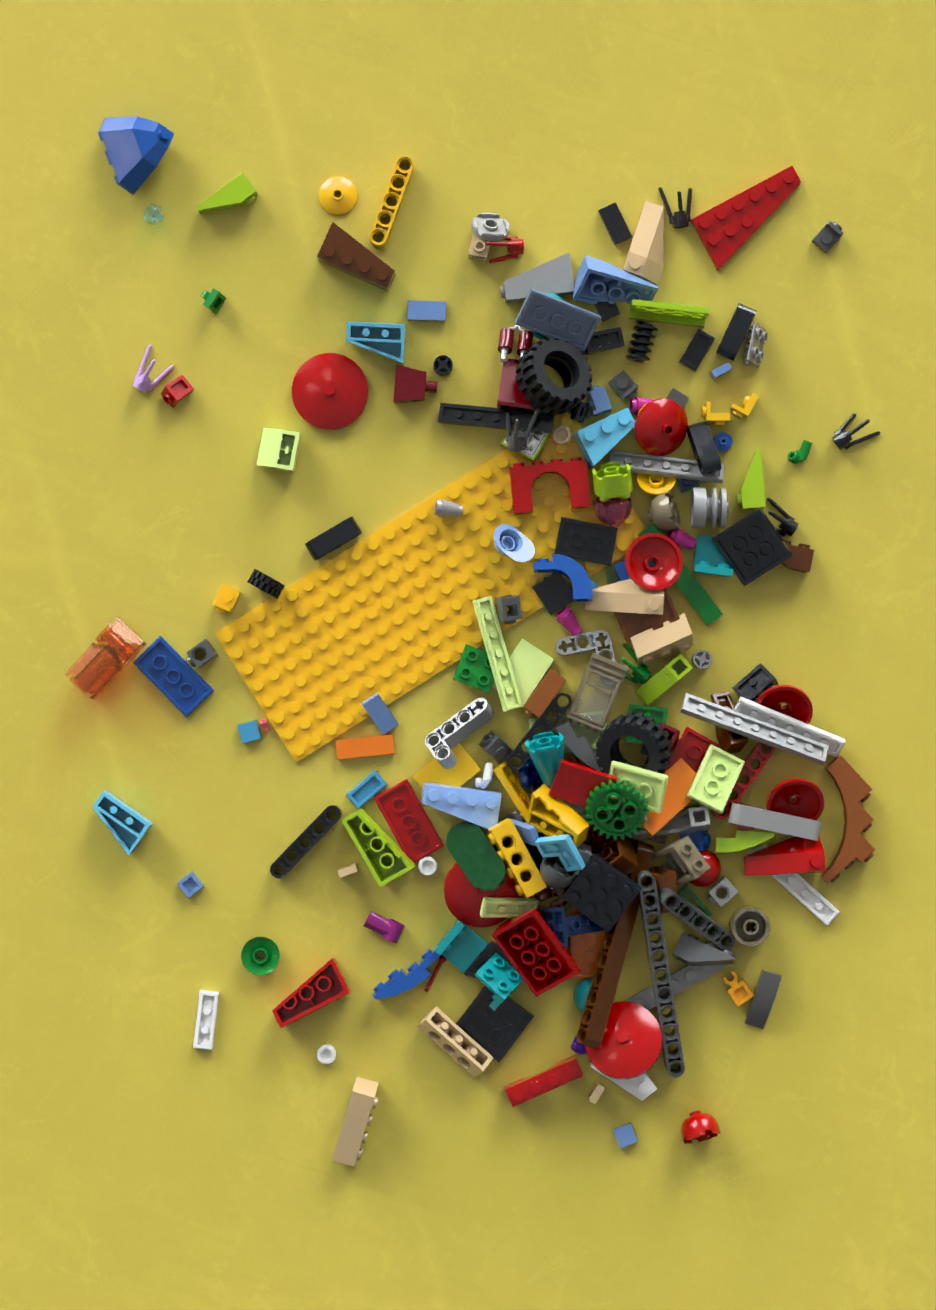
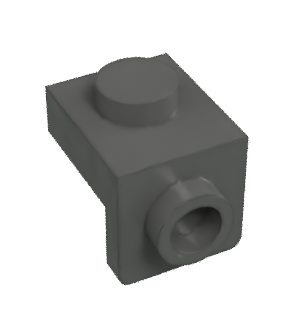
(495, 747)

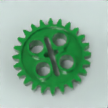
(632, 818)

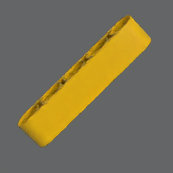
(392, 192)

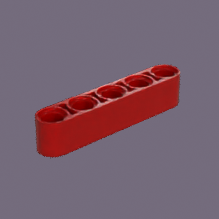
(751, 775)

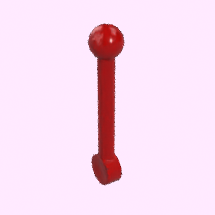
(442, 959)

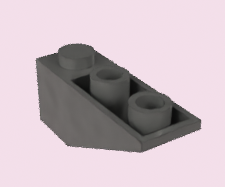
(696, 953)

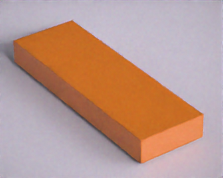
(365, 746)

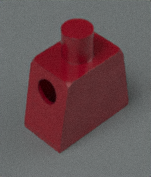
(411, 385)

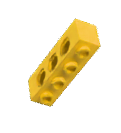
(534, 881)

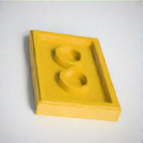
(456, 776)

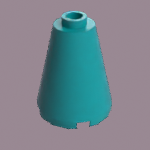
(546, 754)

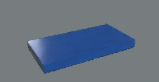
(173, 676)

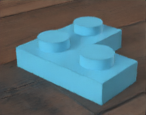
(564, 848)

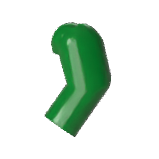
(800, 455)

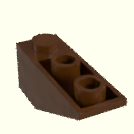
(801, 557)

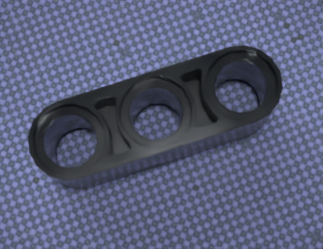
(736, 331)
(703, 448)
(333, 538)

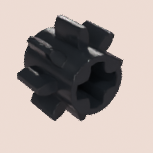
(580, 412)

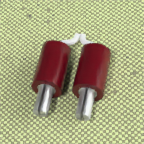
(506, 341)

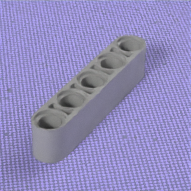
(774, 821)

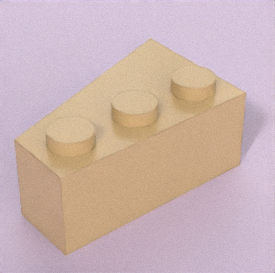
(662, 641)

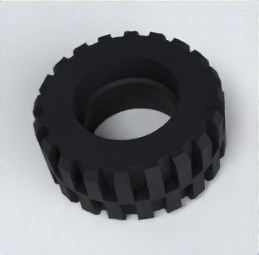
(540, 389)
(641, 728)

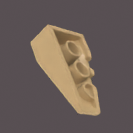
(647, 247)
(626, 598)

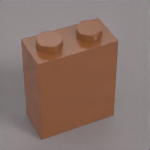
(544, 694)

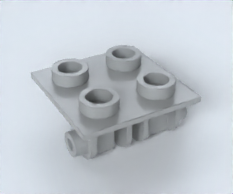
(756, 338)

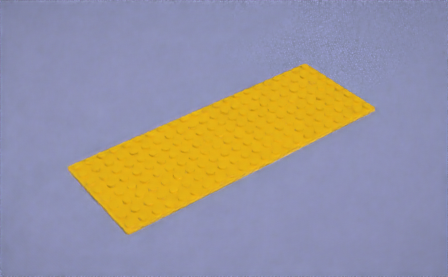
(402, 600)

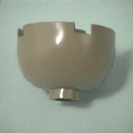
(664, 512)

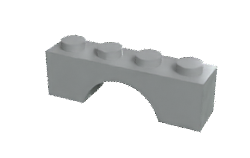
(687, 821)

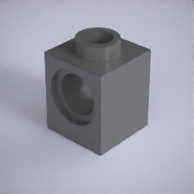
(209, 650)

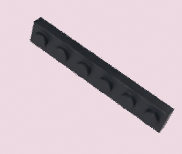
(494, 417)

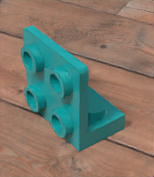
(709, 558)
(461, 946)
(499, 978)

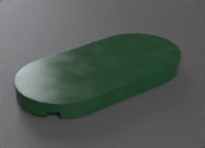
(476, 856)

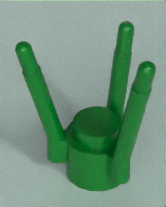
(639, 673)

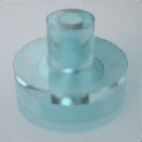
(153, 214)

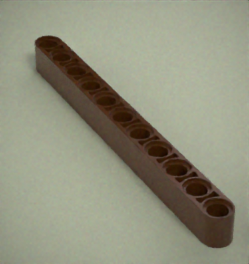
(611, 962)

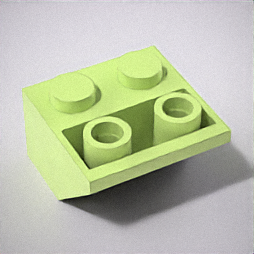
(279, 449)

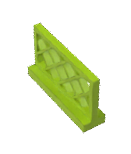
(668, 313)

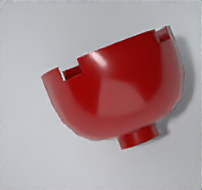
(711, 874)
(699, 1127)

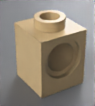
(478, 249)

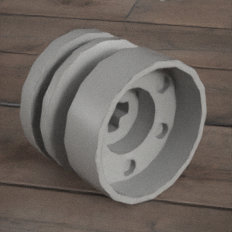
(708, 507)

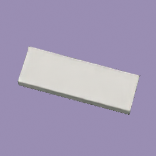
(206, 1020)

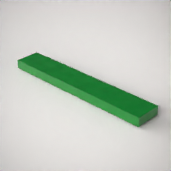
(692, 589)

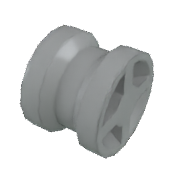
(704, 658)

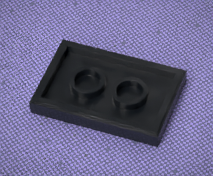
(586, 541)

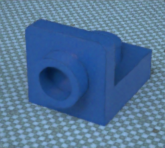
(700, 839)

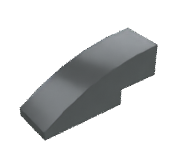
(578, 746)
(763, 998)

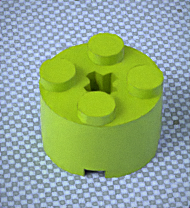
(612, 481)

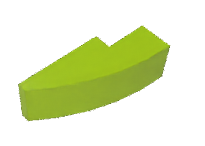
(743, 842)

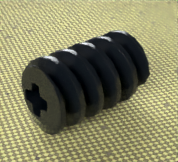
(641, 342)

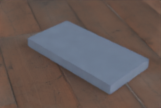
(557, 319)

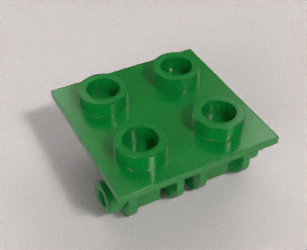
(474, 669)

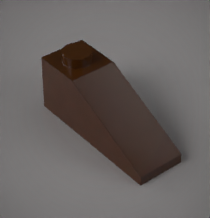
(728, 740)

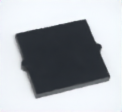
(554, 592)

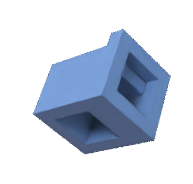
(599, 400)

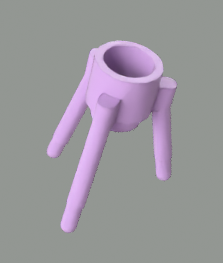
(142, 381)

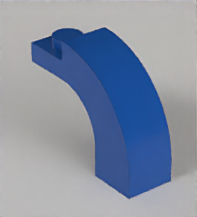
(572, 570)

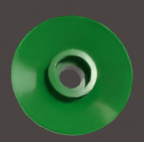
(250, 955)

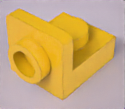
(748, 403)
(226, 599)

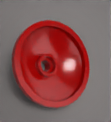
(653, 421)
(662, 552)
(797, 702)
(806, 804)

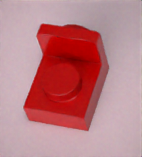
(176, 391)

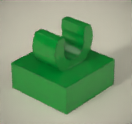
(213, 300)

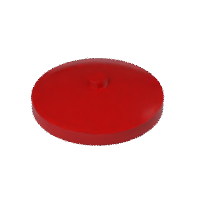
(330, 391)
(466, 901)
(629, 1042)

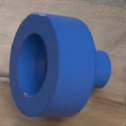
(722, 447)

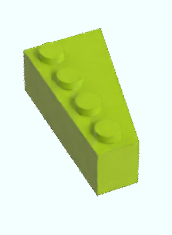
(377, 848)

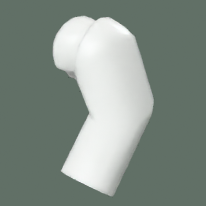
(487, 776)

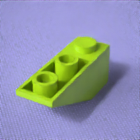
(664, 679)

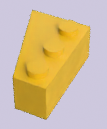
(555, 817)

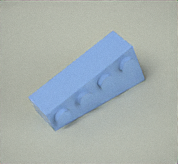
(465, 803)

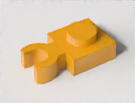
(738, 991)

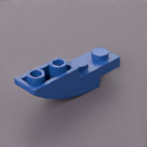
(401, 982)

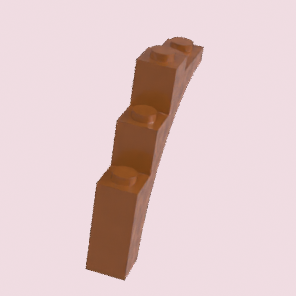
(856, 819)

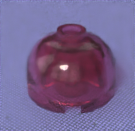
(613, 511)

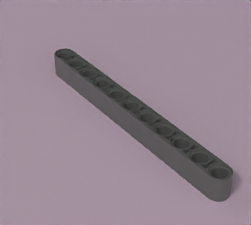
(663, 982)

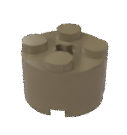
(760, 926)

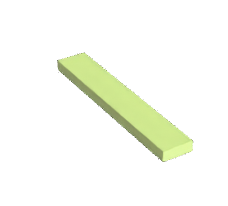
(497, 653)

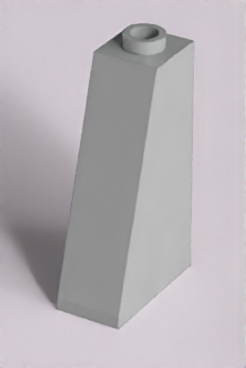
(549, 277)

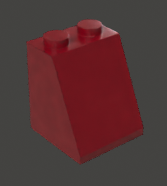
(509, 394)

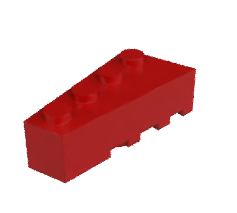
(317, 992)

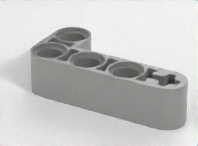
(457, 729)

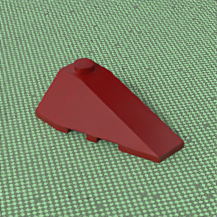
(787, 857)

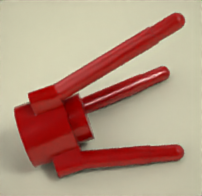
(514, 246)

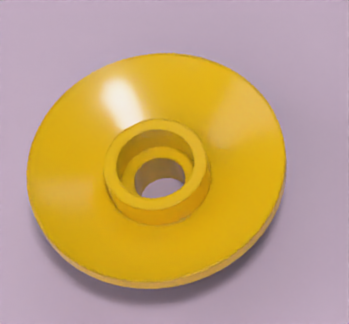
(340, 205)
(655, 484)

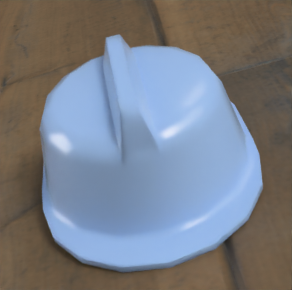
(513, 543)

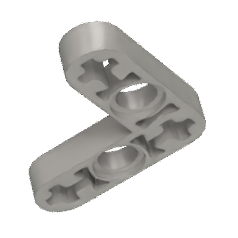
(592, 644)

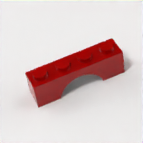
(541, 1083)

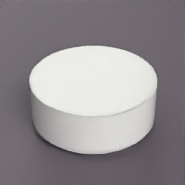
(427, 865)
(326, 1054)

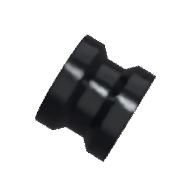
(441, 363)

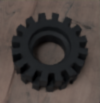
(266, 583)

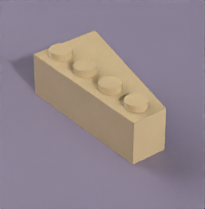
(355, 1121)

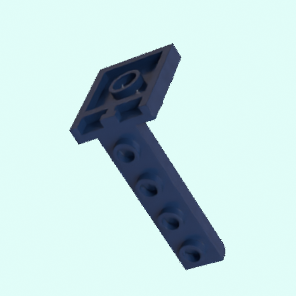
(566, 926)

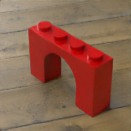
(572, 472)

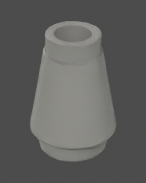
(445, 508)

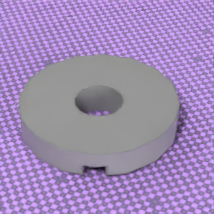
(497, 232)

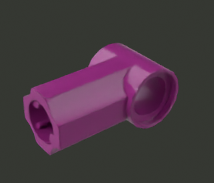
(386, 927)

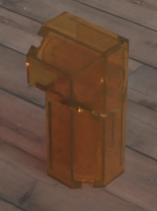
(106, 659)

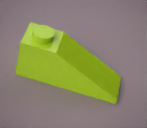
(232, 195)
(752, 489)

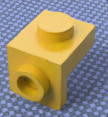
(718, 419)

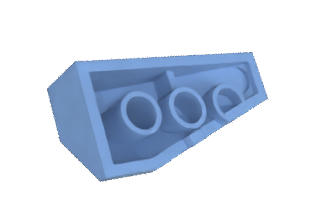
(607, 283)

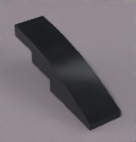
(604, 340)

